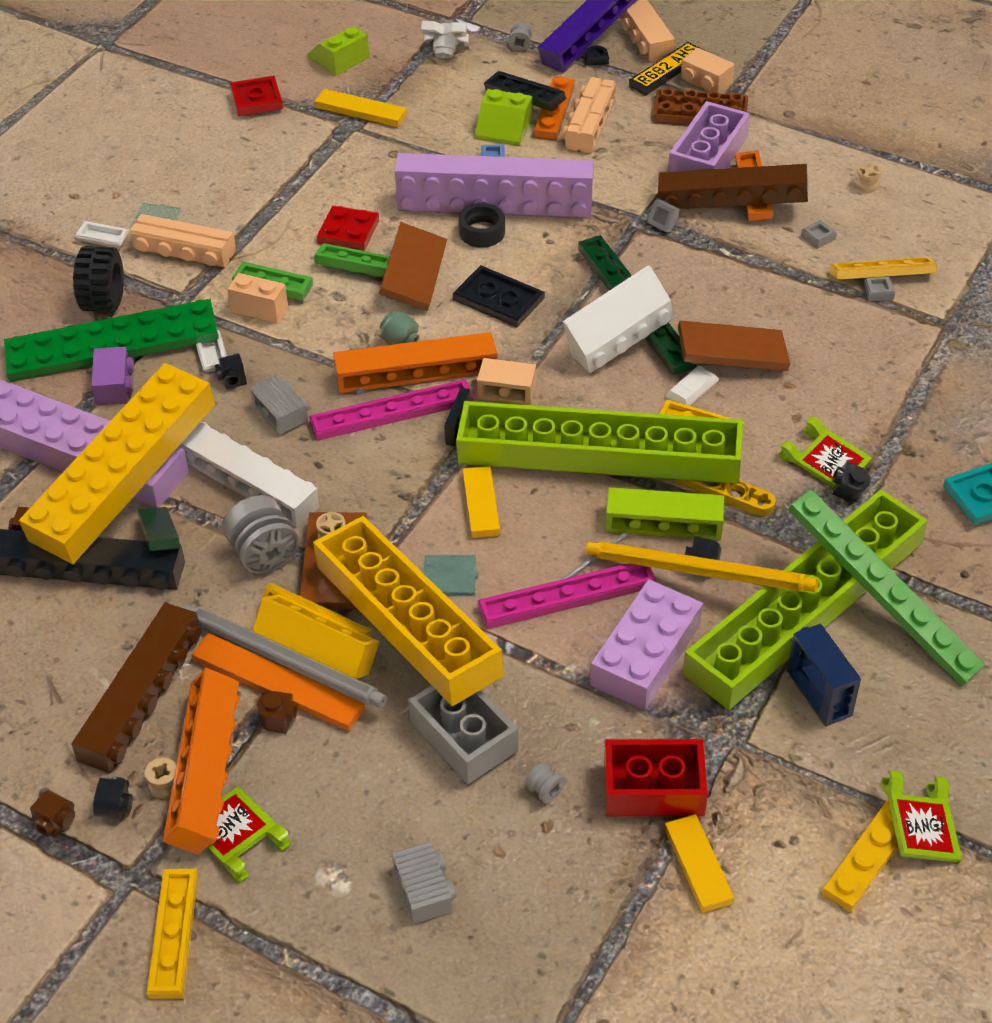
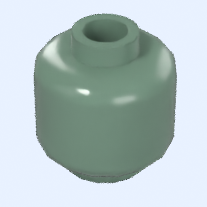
(399, 328)

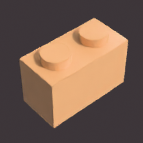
(707, 71)
(257, 298)
(506, 381)

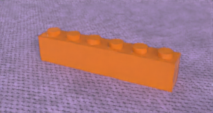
(412, 362)
(202, 762)

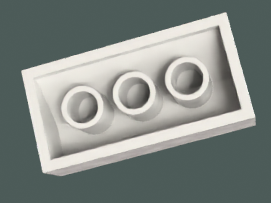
(618, 320)

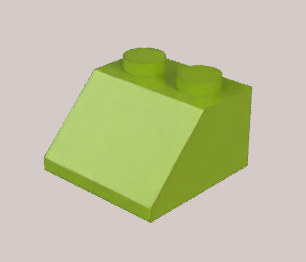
(341, 51)
(504, 117)

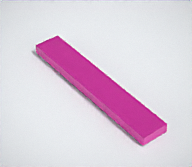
(386, 410)
(563, 594)

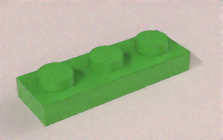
(351, 260)
(296, 285)

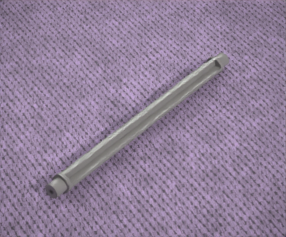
(289, 658)

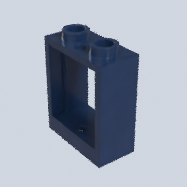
(823, 674)

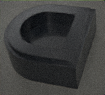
(596, 55)

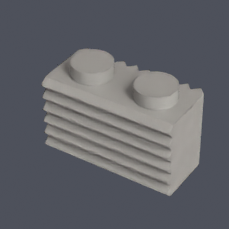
(279, 404)
(423, 882)

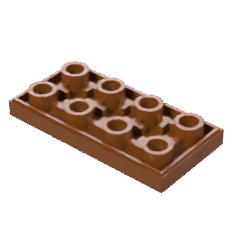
(682, 106)
(413, 266)
(733, 346)
(314, 583)

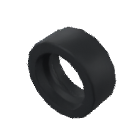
(482, 236)

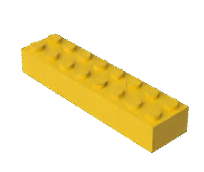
(117, 463)
(409, 610)

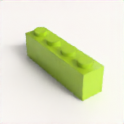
(664, 513)

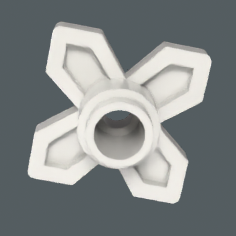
(445, 37)

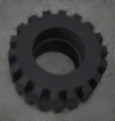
(98, 279)

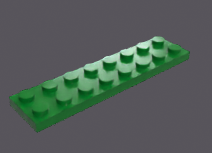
(138, 332)

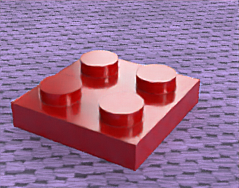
(256, 95)
(348, 227)

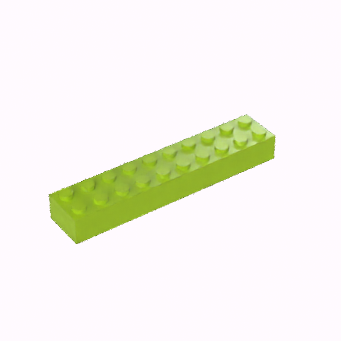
(600, 442)
(760, 631)

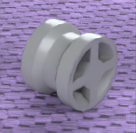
(521, 31)
(545, 782)

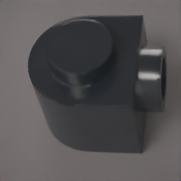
(231, 371)
(850, 481)
(704, 548)
(112, 798)

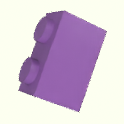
(112, 375)

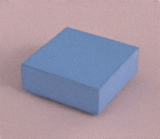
(493, 150)

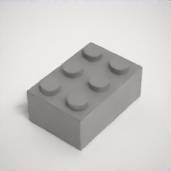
(467, 735)

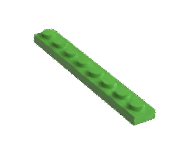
(886, 587)

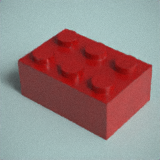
(655, 777)

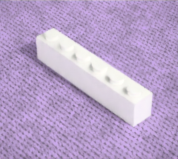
(249, 473)

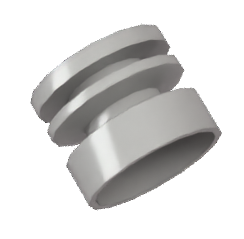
(260, 534)

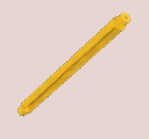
(703, 566)

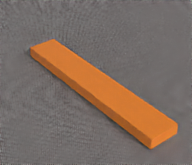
(269, 676)

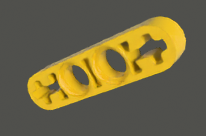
(758, 495)

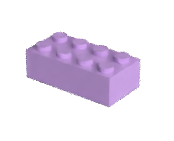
(710, 139)
(646, 644)

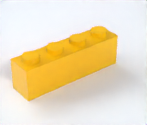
(315, 636)

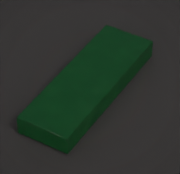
(158, 528)

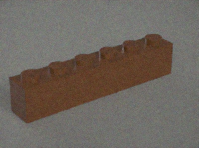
(734, 186)
(136, 688)

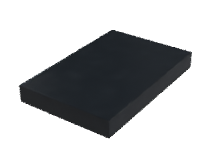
(498, 296)

